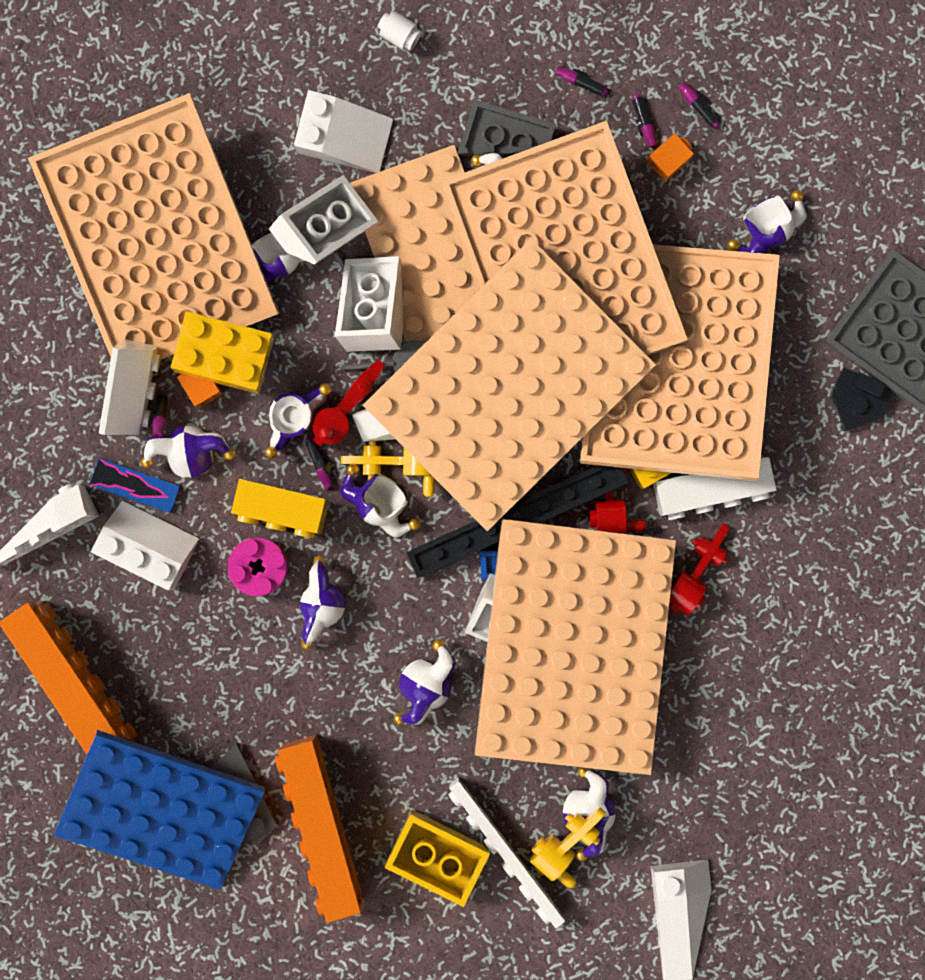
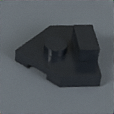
(859, 398)

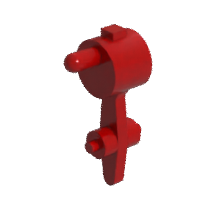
(331, 424)
(610, 515)
(687, 589)

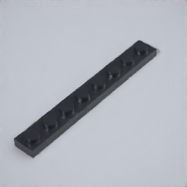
(533, 509)

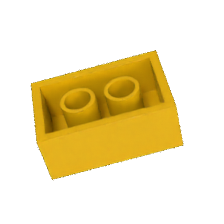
(222, 352)
(279, 508)
(437, 858)

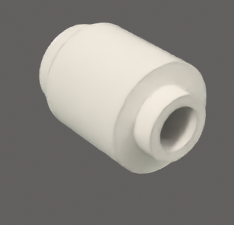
(399, 30)

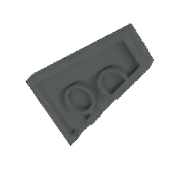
(502, 131)
(234, 764)

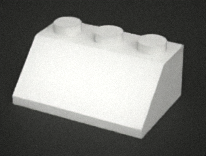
(323, 222)
(129, 388)
(145, 545)

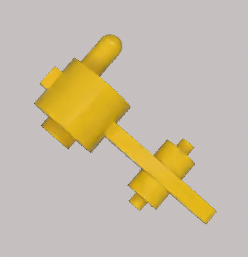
(373, 460)
(554, 856)

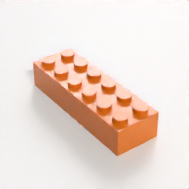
(64, 674)
(320, 828)

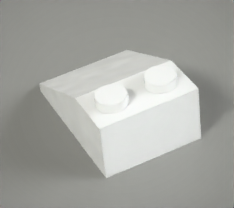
(342, 132)
(371, 305)

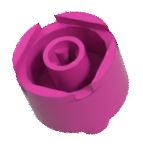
(243, 573)

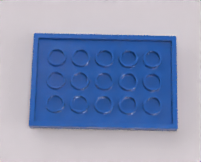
(158, 810)

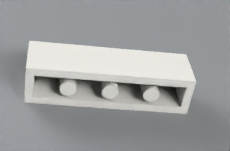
(702, 492)

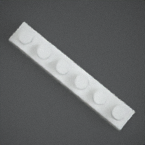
(512, 863)

